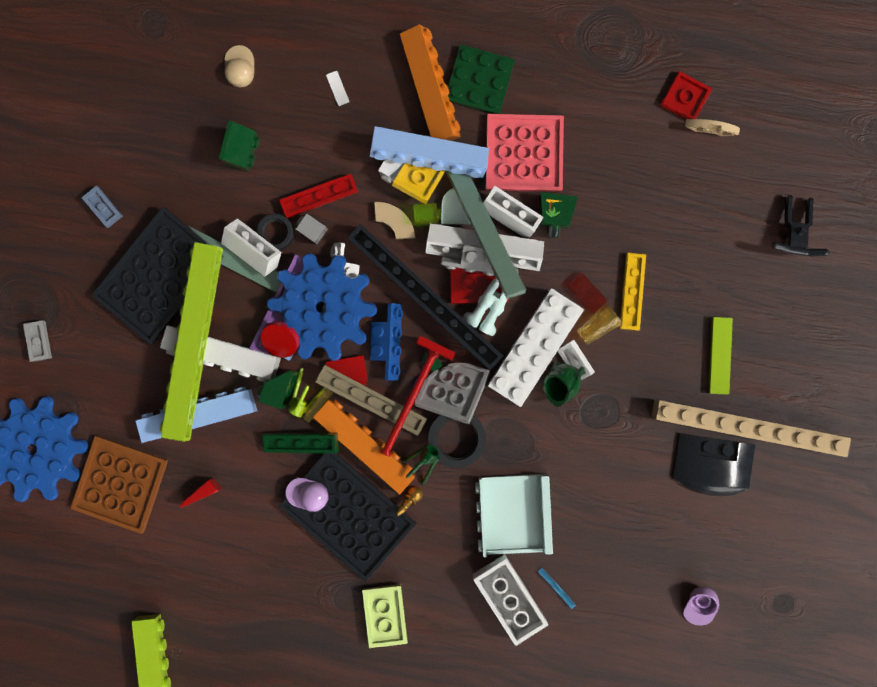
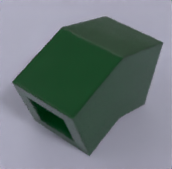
(436, 365)

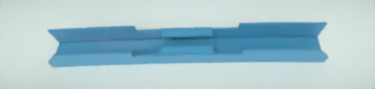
(557, 588)

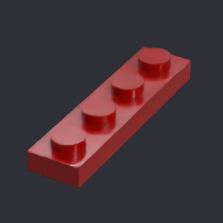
(318, 196)

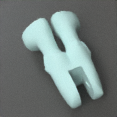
(489, 299)

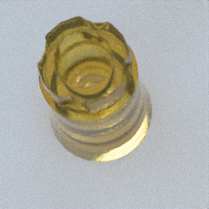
(599, 325)

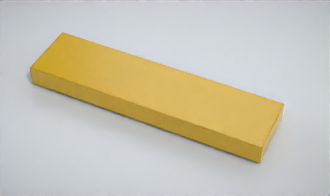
(632, 291)

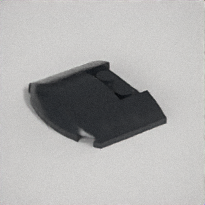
(713, 465)

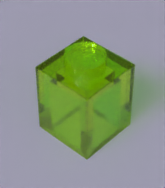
(426, 214)

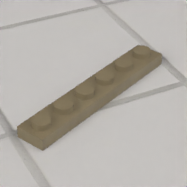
(368, 398)

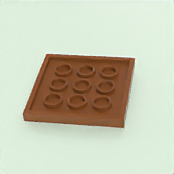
(119, 484)

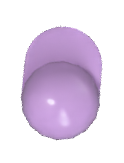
(307, 494)
(701, 606)

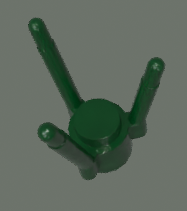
(428, 455)

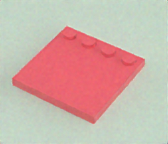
(525, 152)

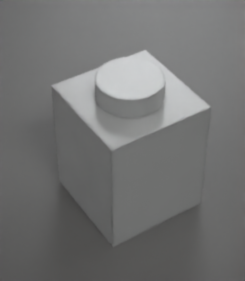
(311, 228)

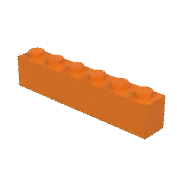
(429, 83)
(364, 445)

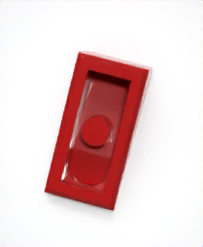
(208, 488)

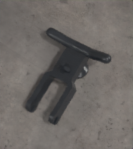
(798, 233)

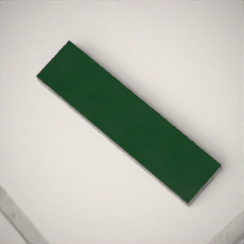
(300, 442)

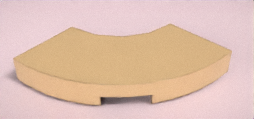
(712, 126)
(395, 219)

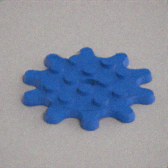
(342, 303)
(53, 444)

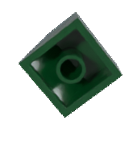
(239, 146)
(278, 390)

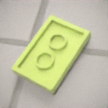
(385, 616)

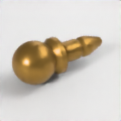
(414, 495)

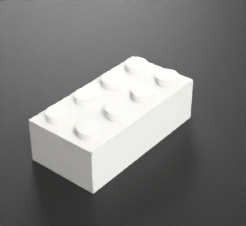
(510, 600)

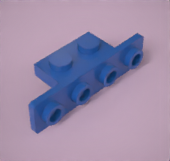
(386, 341)

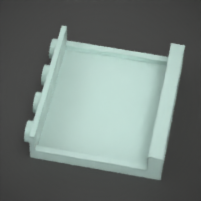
(514, 514)

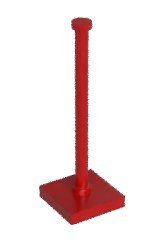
(434, 351)

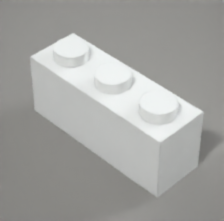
(512, 213)
(251, 247)

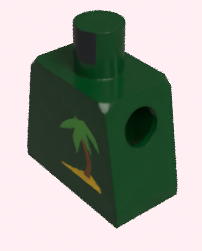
(556, 212)

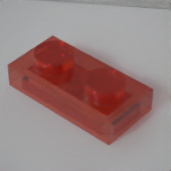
(587, 293)

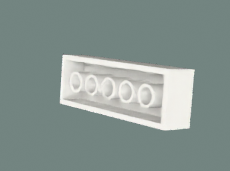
(535, 347)

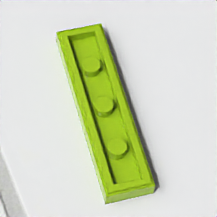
(720, 355)

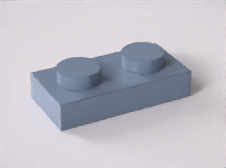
(102, 206)

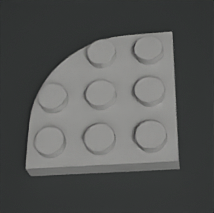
(453, 391)

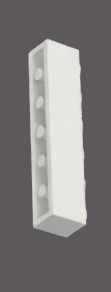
(450, 242)
(230, 356)

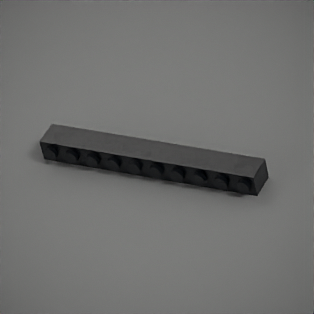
(425, 297)

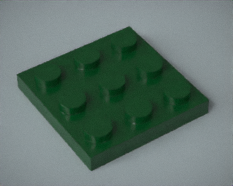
(480, 79)

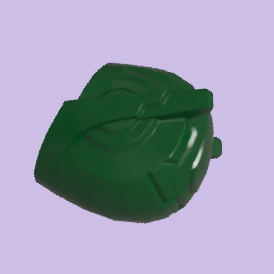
(562, 383)

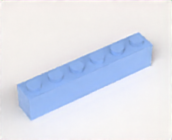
(429, 152)
(206, 412)

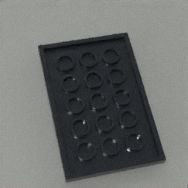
(151, 276)
(357, 520)

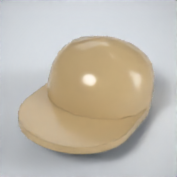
(239, 66)

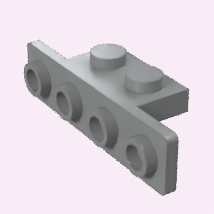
(472, 259)

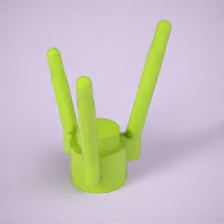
(298, 405)

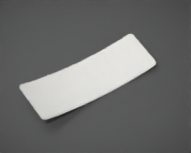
(337, 88)

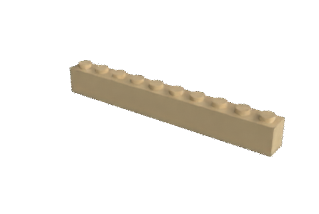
(751, 428)

